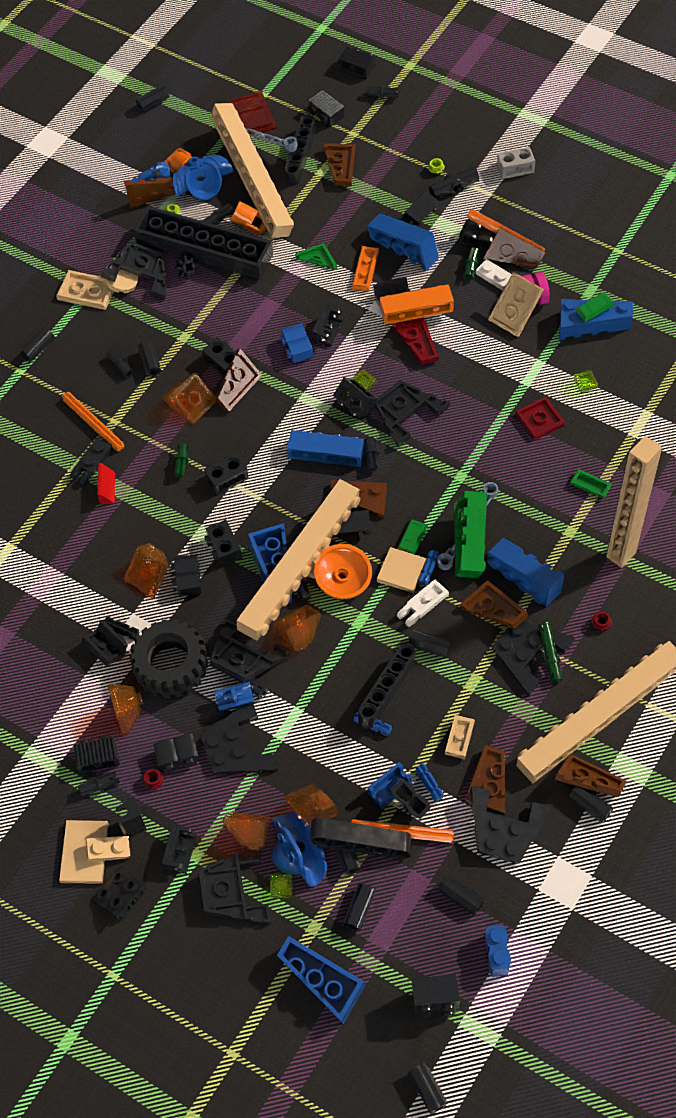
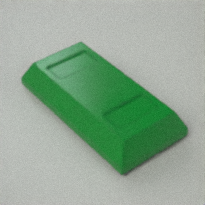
(594, 307)
(590, 484)
(412, 536)

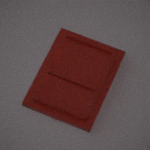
(254, 112)

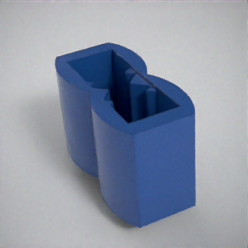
(297, 343)
(496, 947)

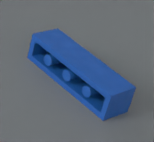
(325, 448)

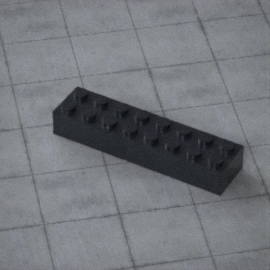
(203, 242)

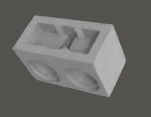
(515, 162)

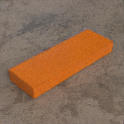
(365, 268)

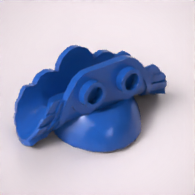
(201, 176)
(287, 855)

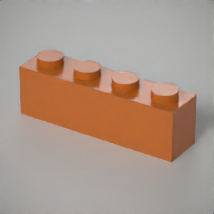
(416, 304)

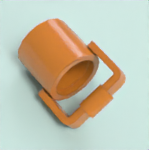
(178, 159)
(244, 217)

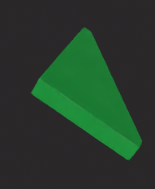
(317, 255)

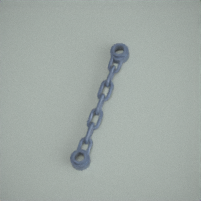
(290, 143)
(445, 557)

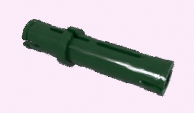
(552, 660)

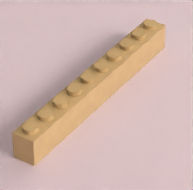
(252, 170)
(633, 500)
(298, 560)
(598, 713)

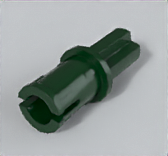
(471, 264)
(181, 459)

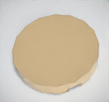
(124, 283)

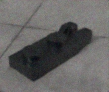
(89, 462)

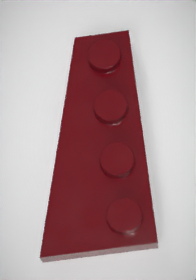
(418, 339)

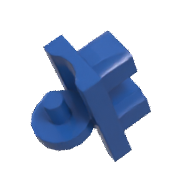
(234, 696)

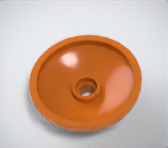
(347, 561)

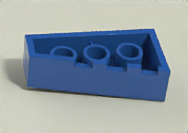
(405, 239)
(614, 319)
(268, 549)
(526, 571)
(328, 981)

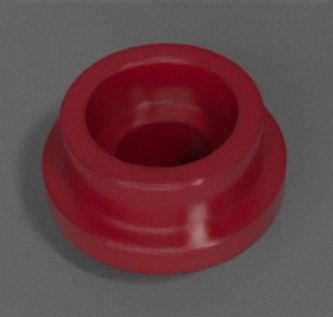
(601, 616)
(150, 774)

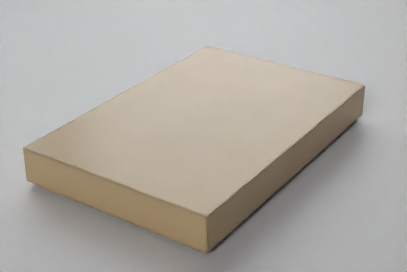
(85, 290)
(515, 304)
(74, 858)

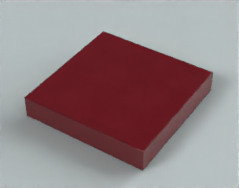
(540, 418)

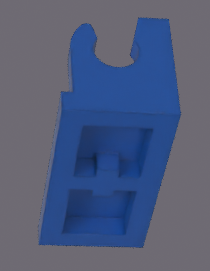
(377, 790)

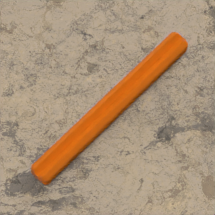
(494, 226)
(92, 421)
(416, 832)

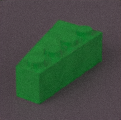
(470, 534)

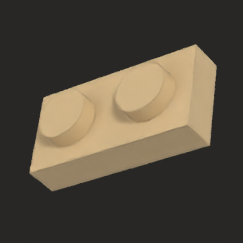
(459, 737)
(107, 848)

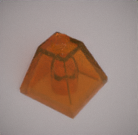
(190, 398)
(147, 569)
(299, 627)
(126, 705)
(312, 803)
(248, 828)

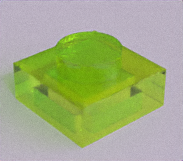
(365, 379)
(585, 381)
(281, 886)

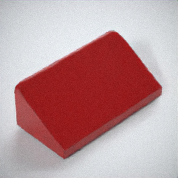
(106, 484)

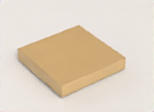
(401, 570)

